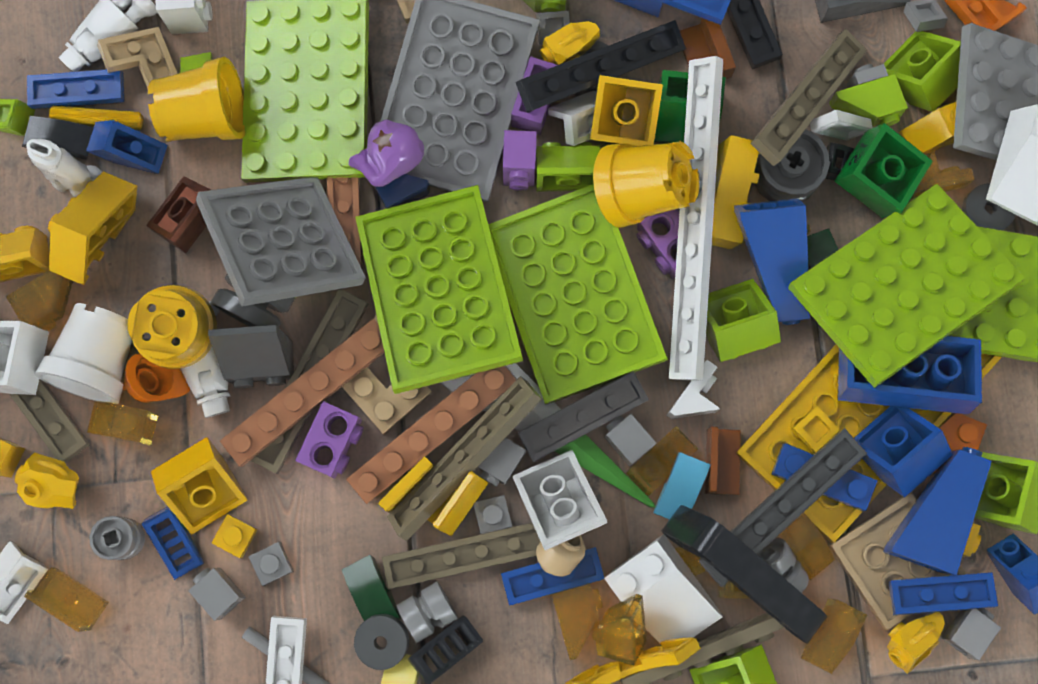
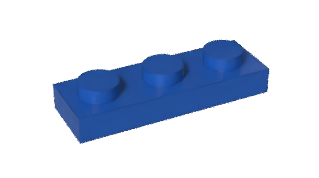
(75, 88)
(851, 489)
(534, 582)
(943, 593)

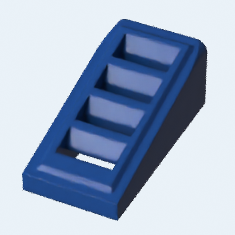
(162, 547)

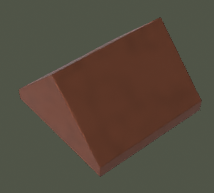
(179, 216)

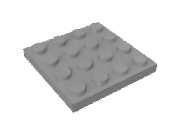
(993, 79)
(279, 240)

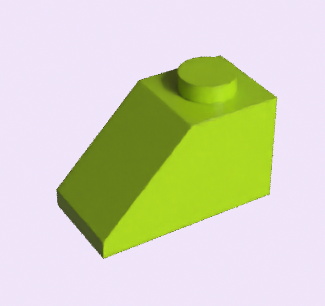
(877, 100)

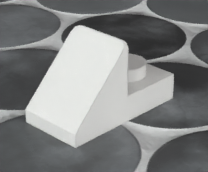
(691, 401)

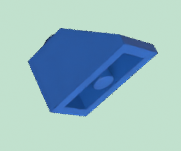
(126, 146)

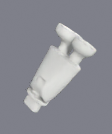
(104, 21)
(60, 166)
(207, 381)

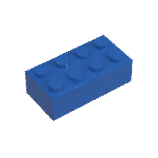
(938, 380)

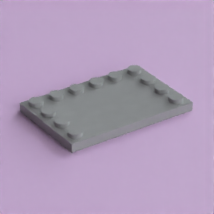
(460, 88)

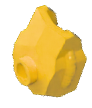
(569, 42)
(46, 482)
(915, 640)

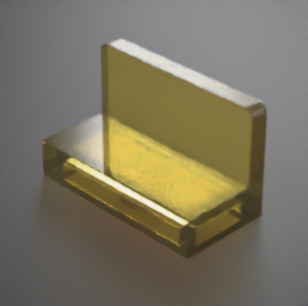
(68, 600)

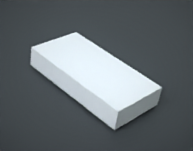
(841, 125)

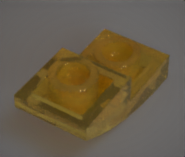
(659, 461)

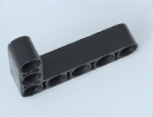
(745, 570)

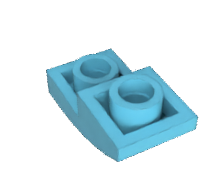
(682, 485)

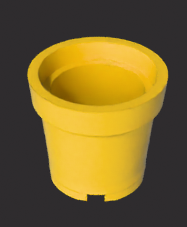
(199, 103)
(643, 181)
(166, 325)

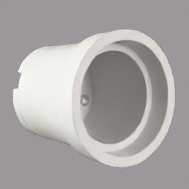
(89, 355)

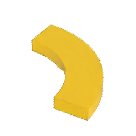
(669, 653)

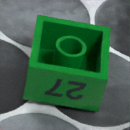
(883, 171)

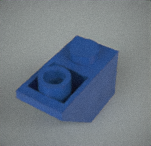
(1018, 568)

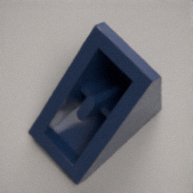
(403, 190)

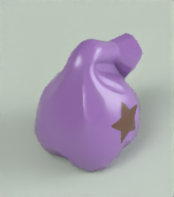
(390, 153)

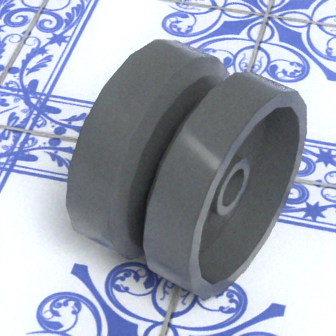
(809, 169)
(249, 315)

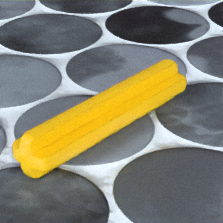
(89, 116)

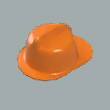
(152, 383)

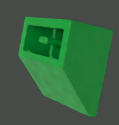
(673, 106)

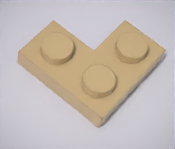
(141, 49)
(382, 404)

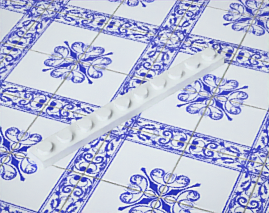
(696, 222)

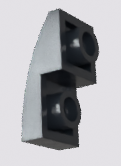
(65, 134)

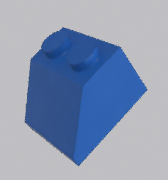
(903, 448)

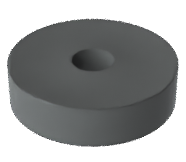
(974, 208)
(366, 641)

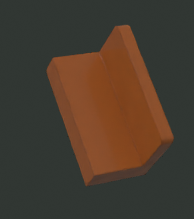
(708, 41)
(721, 453)

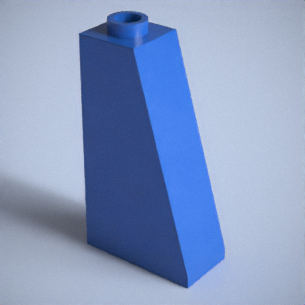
(779, 251)
(943, 515)

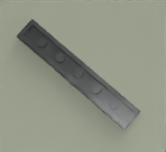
(795, 495)

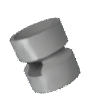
(117, 538)
(783, 560)
(427, 612)

